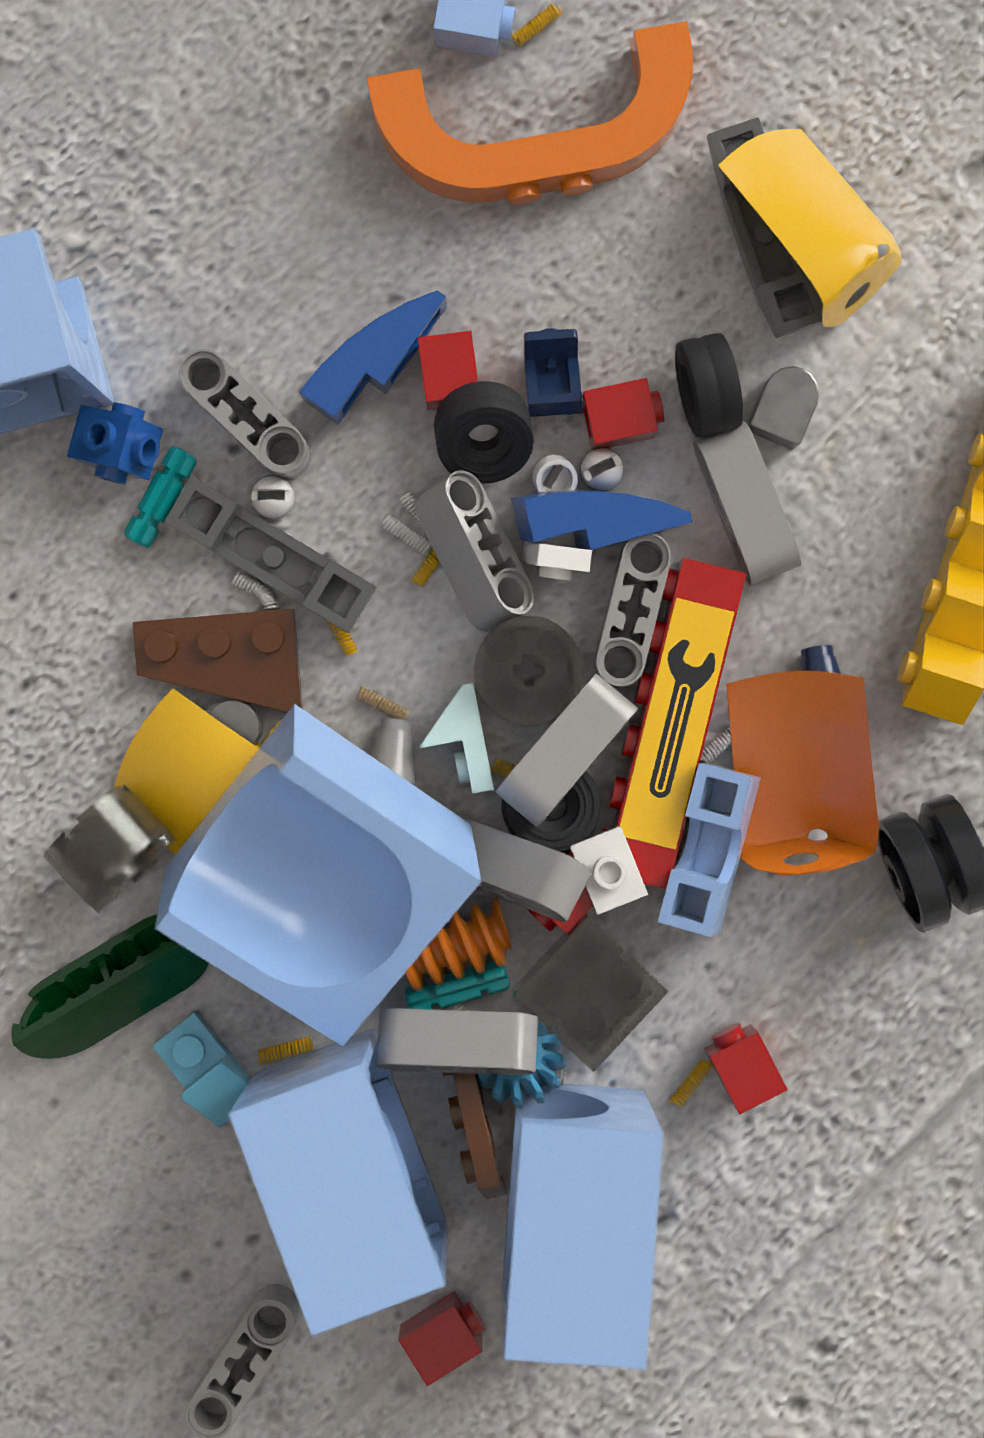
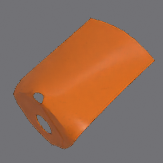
(815, 768)

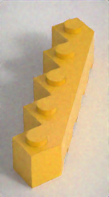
(947, 659)

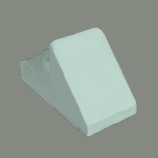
(463, 723)

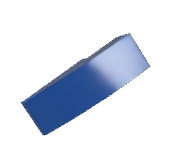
(372, 356)
(593, 516)

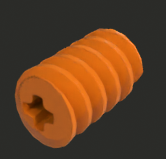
(463, 943)

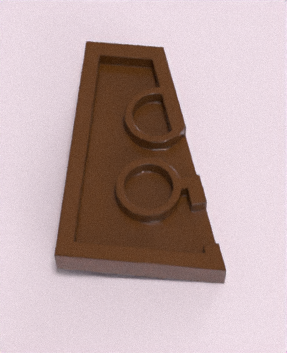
(227, 655)
(468, 1113)

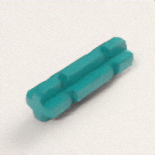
(160, 497)
(459, 991)

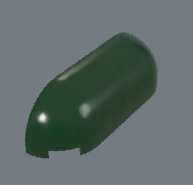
(105, 991)

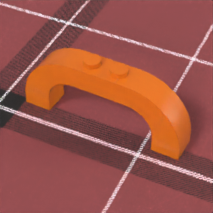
(544, 162)

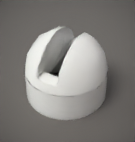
(562, 478)
(607, 479)
(272, 508)

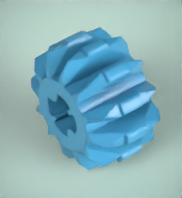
(519, 1086)

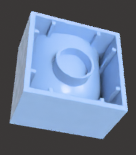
(45, 340)
(318, 877)
(342, 1182)
(581, 1227)

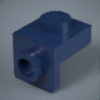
(552, 372)

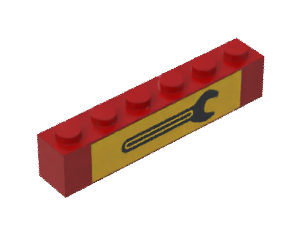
(674, 713)

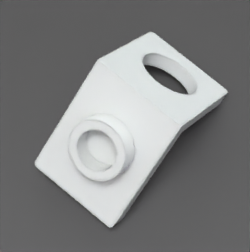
(614, 871)

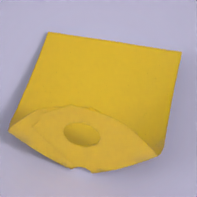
(814, 218)
(182, 764)

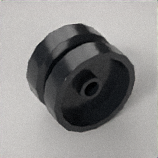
(934, 862)

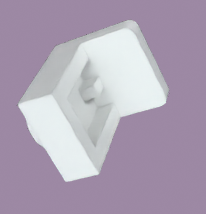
(557, 556)

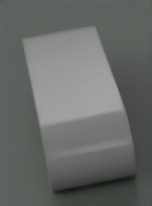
(248, 398)
(747, 503)
(474, 551)
(647, 601)
(566, 750)
(528, 872)
(457, 1041)
(216, 1379)

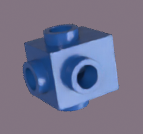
(115, 442)

